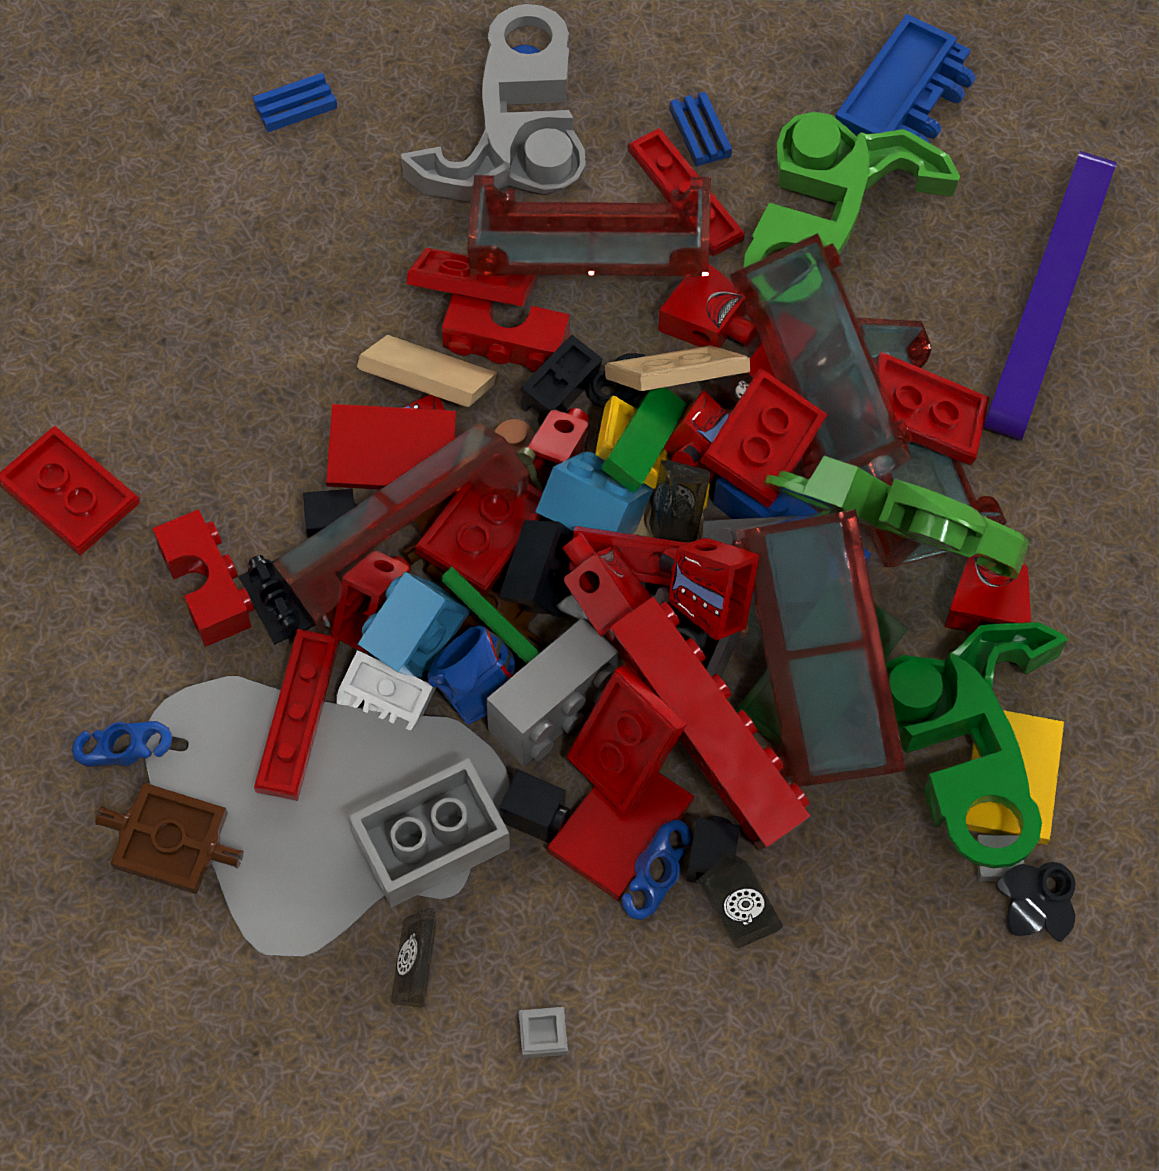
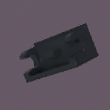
(560, 378)
(538, 568)

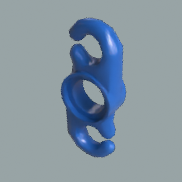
(139, 734)
(655, 891)

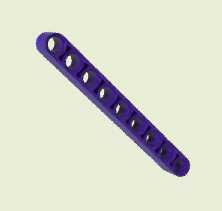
(1050, 296)

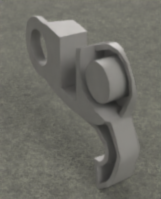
(519, 148)

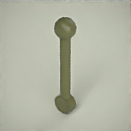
(527, 457)

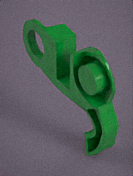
(956, 698)

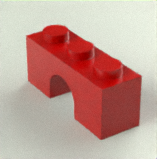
(471, 330)
(191, 547)

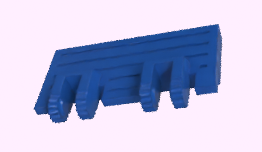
(907, 82)

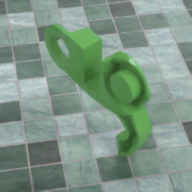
(835, 165)
(908, 513)

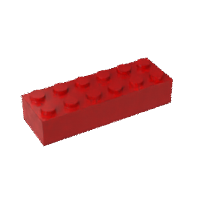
(715, 733)

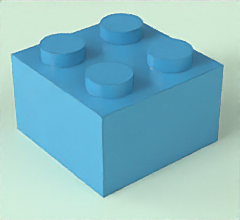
(590, 498)
(413, 625)

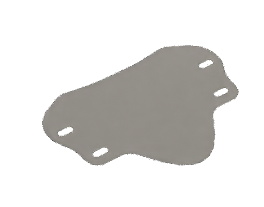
(300, 860)

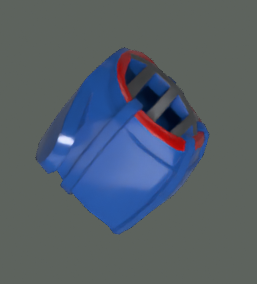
(472, 671)

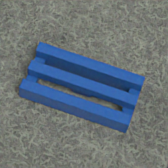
(292, 98)
(691, 105)

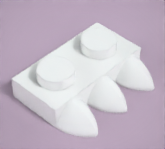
(384, 690)

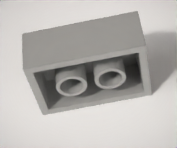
(551, 693)
(430, 832)

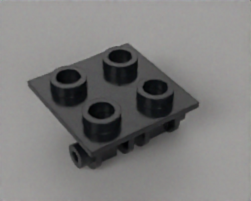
(274, 600)

